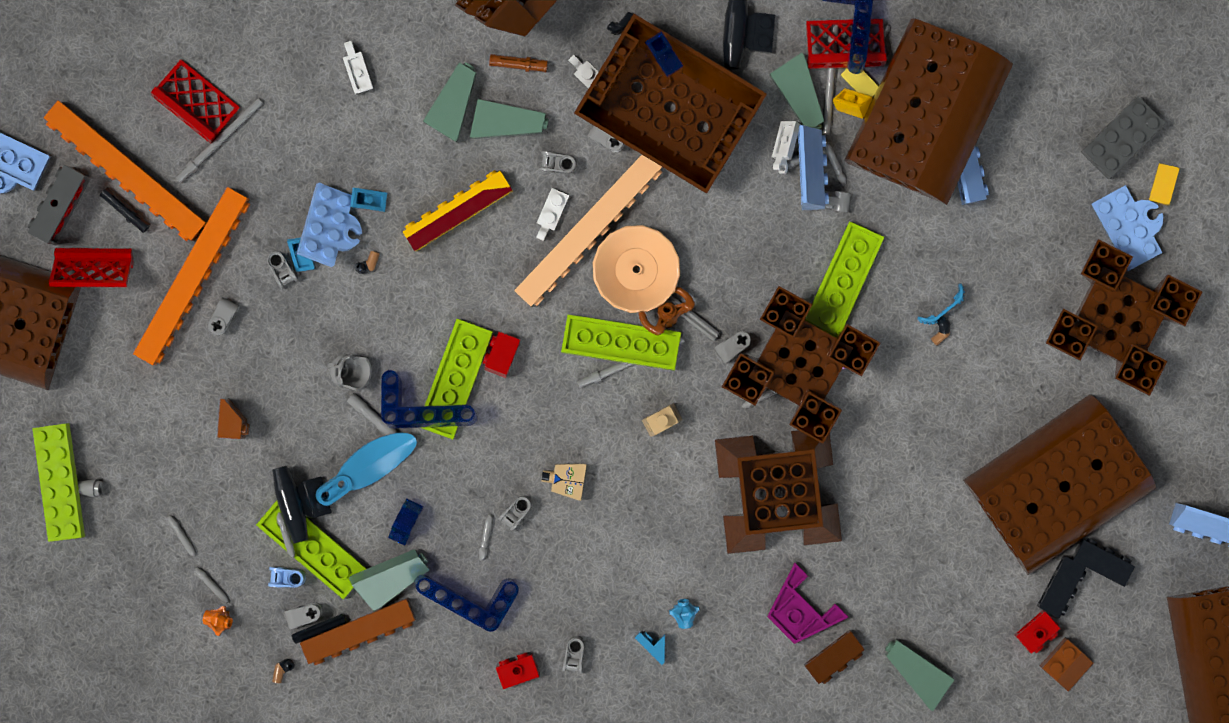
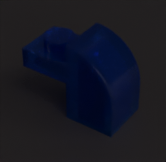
(664, 54)
(405, 521)

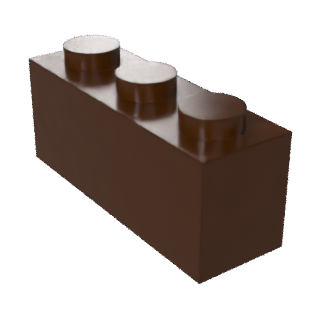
(834, 657)

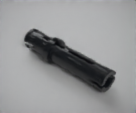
(132, 216)

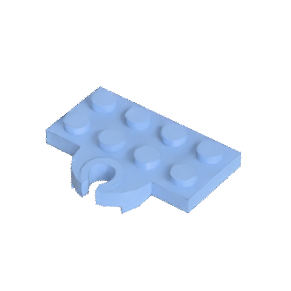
(20, 164)
(1129, 225)
(328, 226)

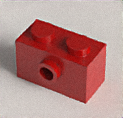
(502, 354)
(1037, 632)
(517, 670)

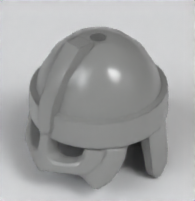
(350, 371)

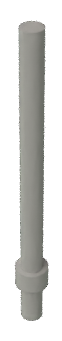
(829, 86)
(192, 166)
(597, 376)

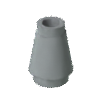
(91, 488)

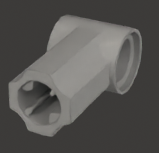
(838, 201)

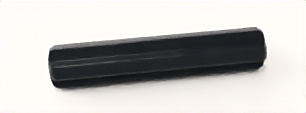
(318, 628)

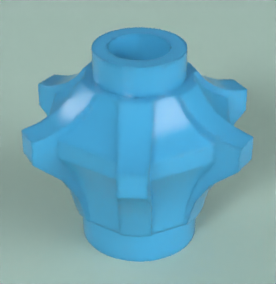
(684, 613)

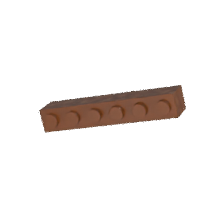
(357, 631)

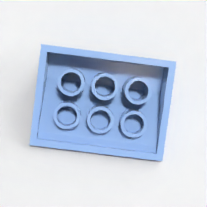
(811, 168)
(1200, 523)

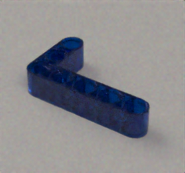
(858, 35)
(420, 412)
(467, 604)

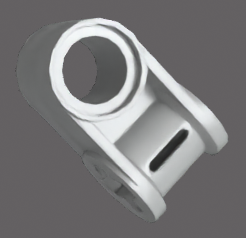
(604, 139)
(555, 163)
(282, 270)
(225, 313)
(730, 348)
(515, 513)
(300, 615)
(573, 658)

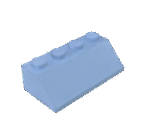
(971, 183)

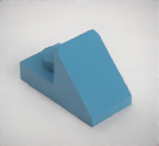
(368, 199)
(300, 263)
(656, 650)

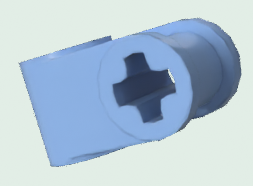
(283, 577)

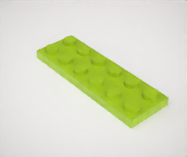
(844, 278)
(620, 342)
(457, 371)
(58, 482)
(318, 553)

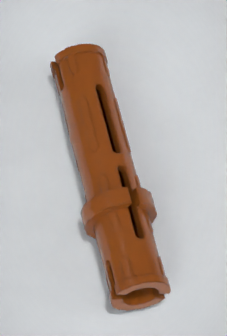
(518, 63)

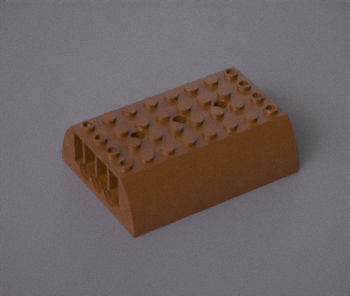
(700, 94)
(946, 123)
(34, 351)
(1037, 467)
(1202, 651)

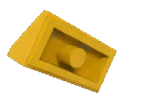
(852, 103)
(1164, 184)

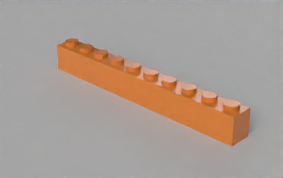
(122, 168)
(191, 276)

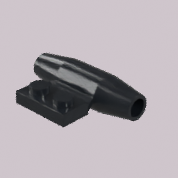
(745, 31)
(297, 502)

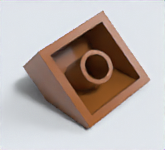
(231, 421)
(1066, 664)

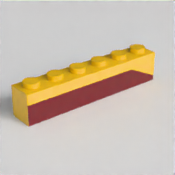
(457, 211)

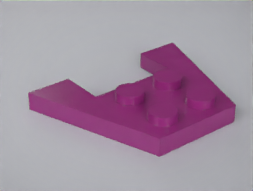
(795, 615)

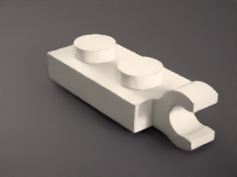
(357, 69)
(585, 72)
(785, 145)
(551, 212)

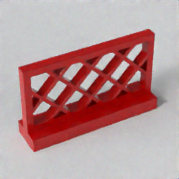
(840, 60)
(185, 114)
(89, 260)

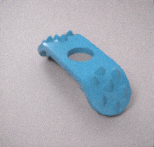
(958, 299)

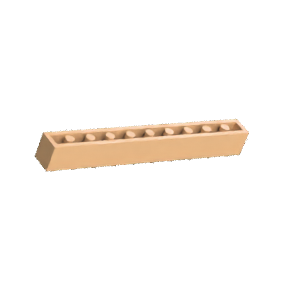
(587, 230)

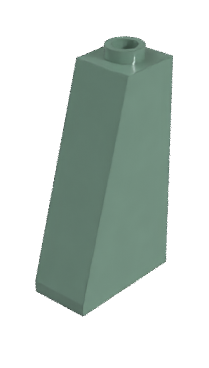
(798, 90)
(452, 103)
(503, 120)
(389, 578)
(922, 676)

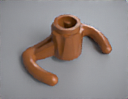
(668, 313)

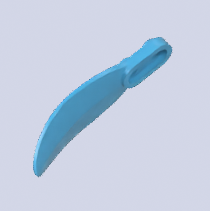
(368, 465)

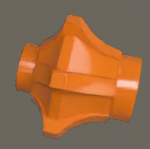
(217, 620)

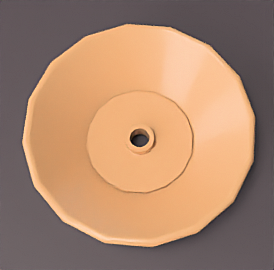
(630, 248)

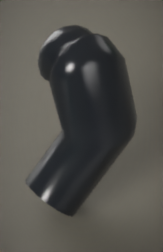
(617, 28)

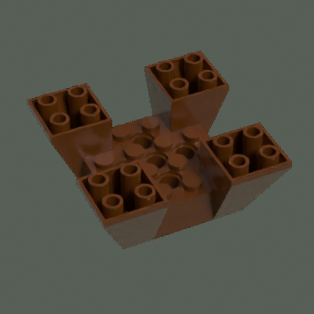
(507, 15)
(1105, 271)
(848, 349)
(747, 531)

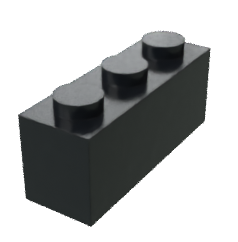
(1103, 561)
(1062, 587)

